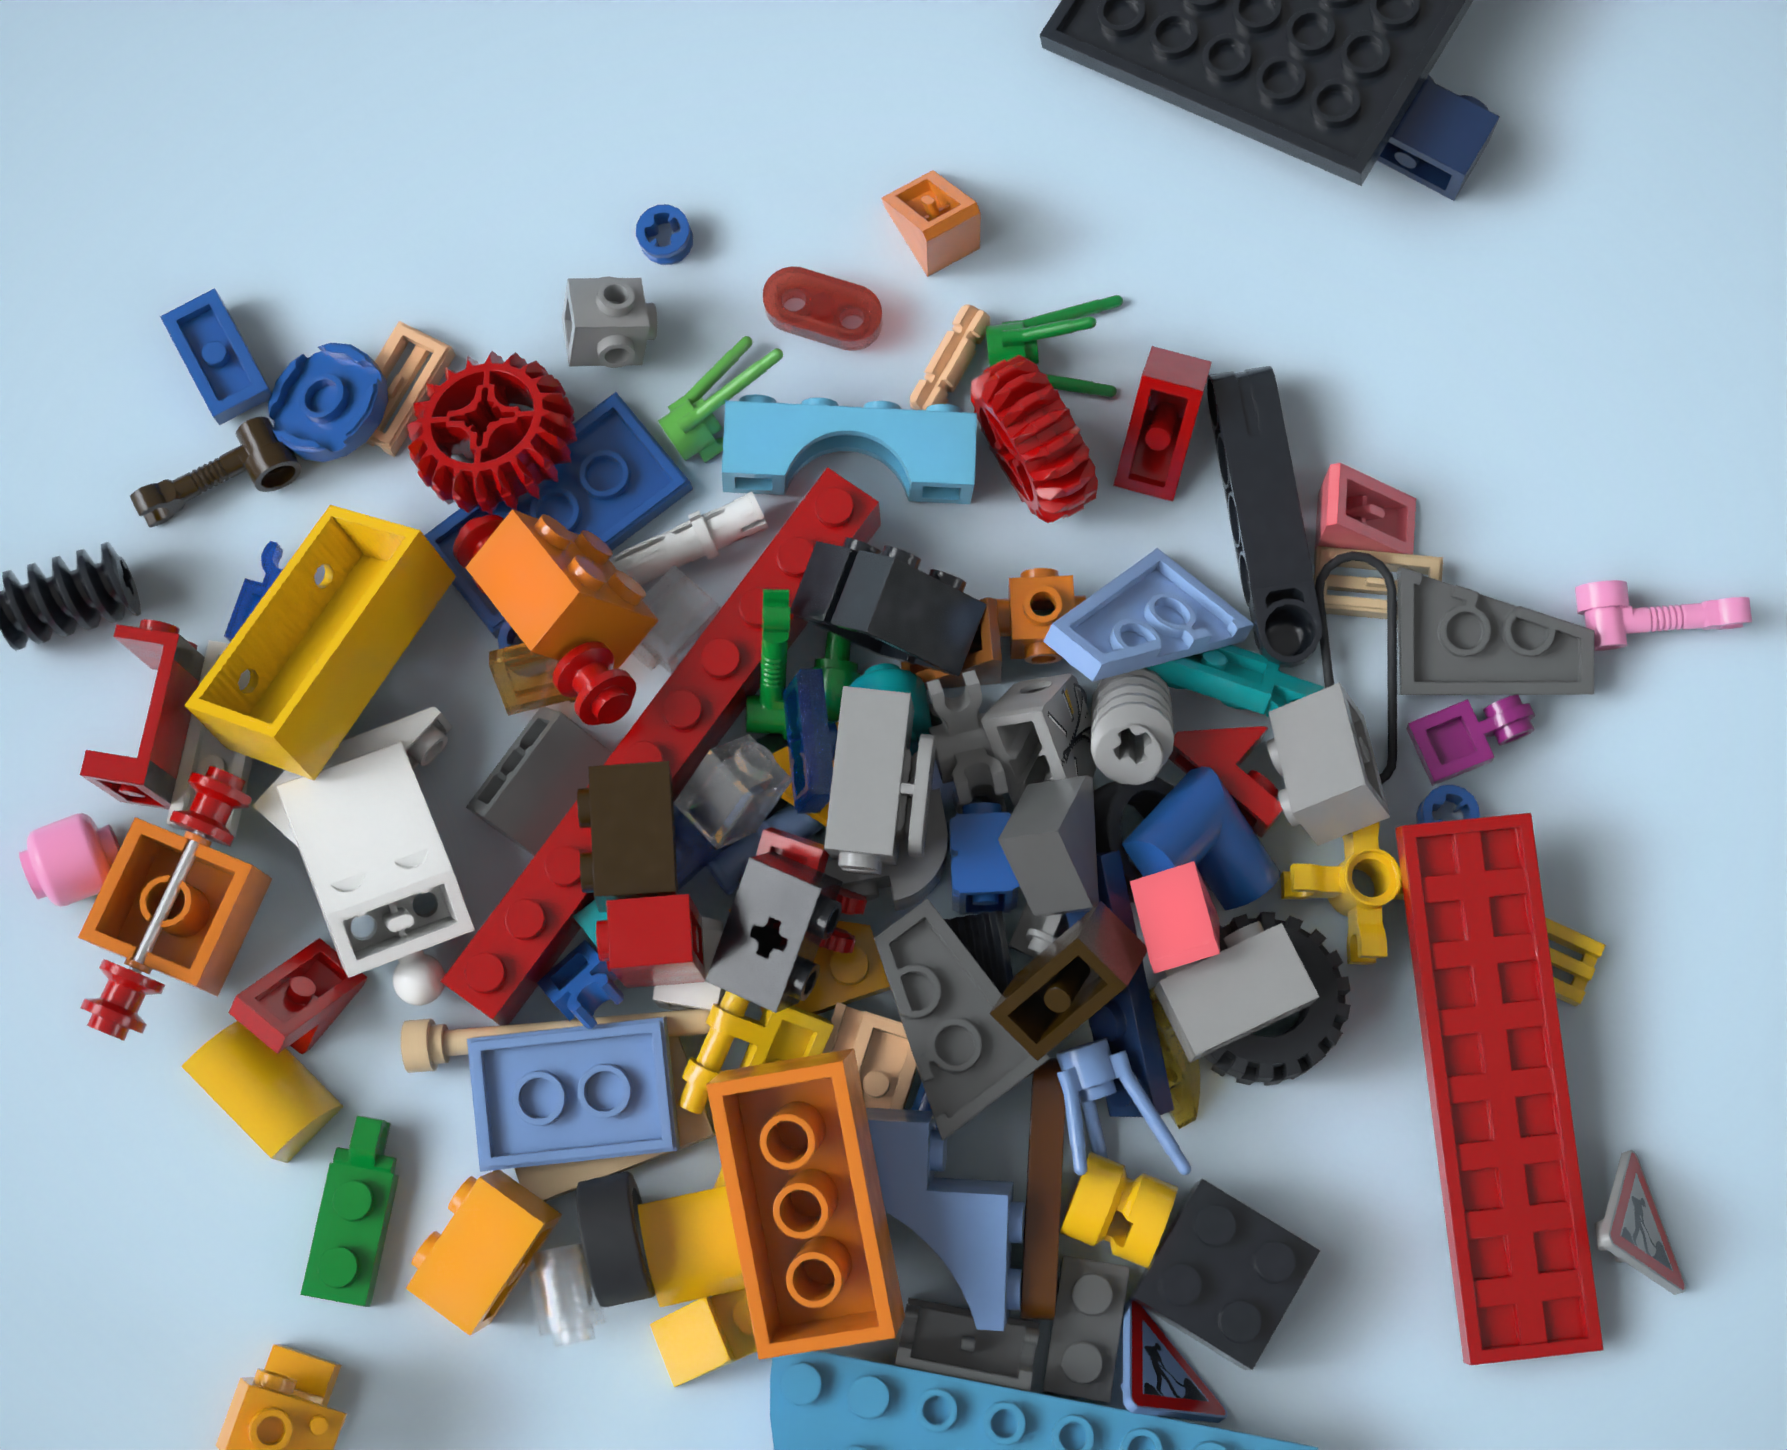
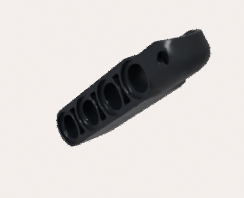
(1265, 514)

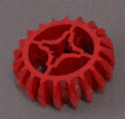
(1034, 438)
(508, 445)

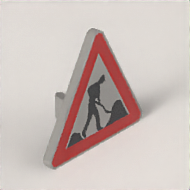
(1635, 1230)

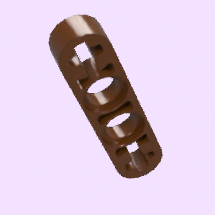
(1043, 1194)

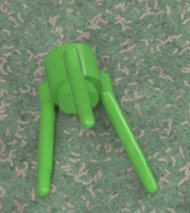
(692, 419)

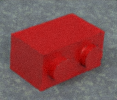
(652, 941)

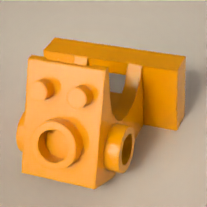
(284, 1405)

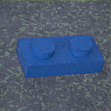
(216, 356)

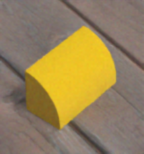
(263, 1091)
(691, 1246)

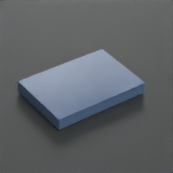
(573, 1094)

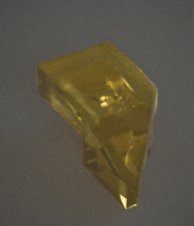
(1181, 1074)

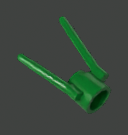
(1021, 338)

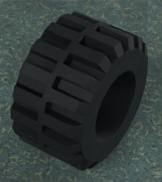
(1316, 1028)

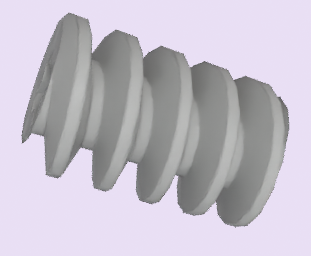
(1131, 726)

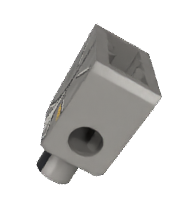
(1041, 732)

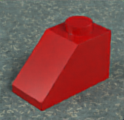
(1162, 423)

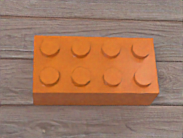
(806, 1204)

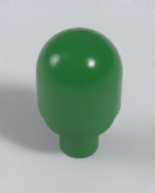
(836, 672)

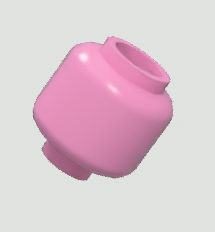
(69, 859)

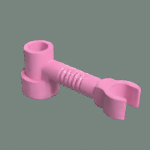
(1611, 616)

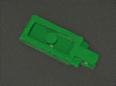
(353, 1218)

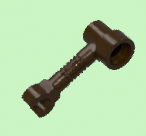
(260, 453)

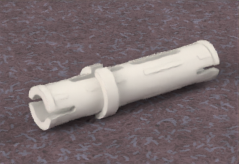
(692, 540)

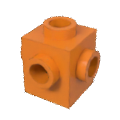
(1026, 631)

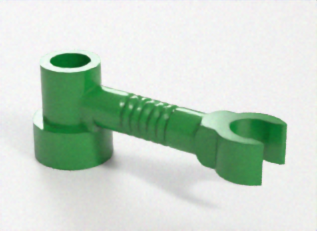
(766, 711)

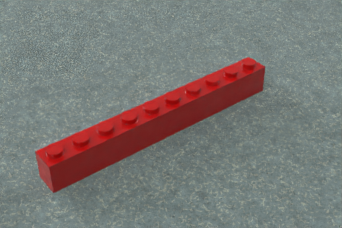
(677, 726)

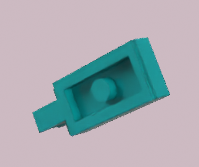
(1236, 679)

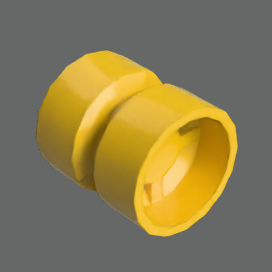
(1119, 1210)

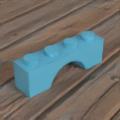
(925, 449)

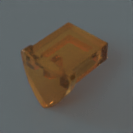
(524, 679)

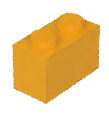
(481, 1250)

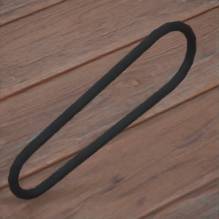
(1391, 643)

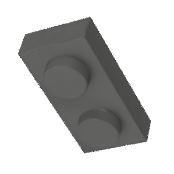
(1086, 1329)

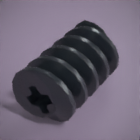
(66, 598)

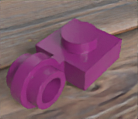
(1455, 741)

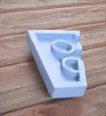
(1145, 619)

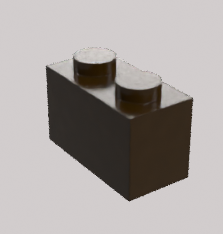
(630, 832)
(1069, 981)

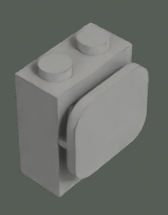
(876, 783)

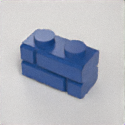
(979, 869)

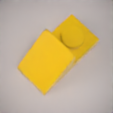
(705, 1336)

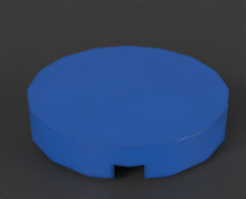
(328, 402)

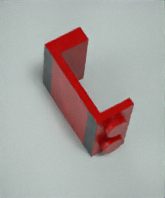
(153, 774)

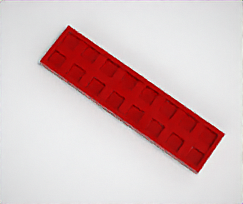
(1498, 1090)

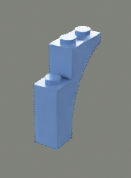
(960, 1219)

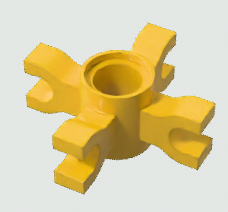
(1365, 921)

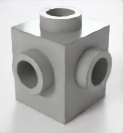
(607, 321)

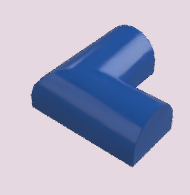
(1204, 826)

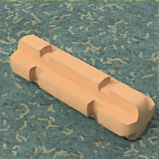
(951, 358)

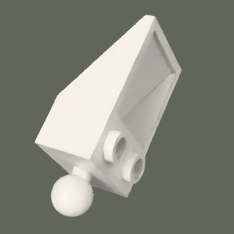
(370, 854)

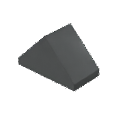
(1054, 846)

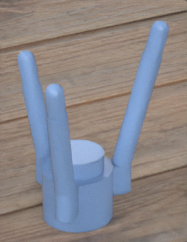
(1089, 1075)

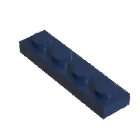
(1129, 1016)

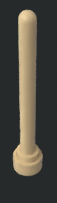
(429, 1044)

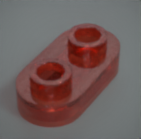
(825, 307)

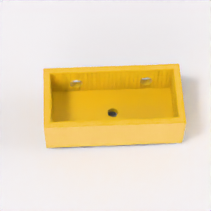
(324, 646)

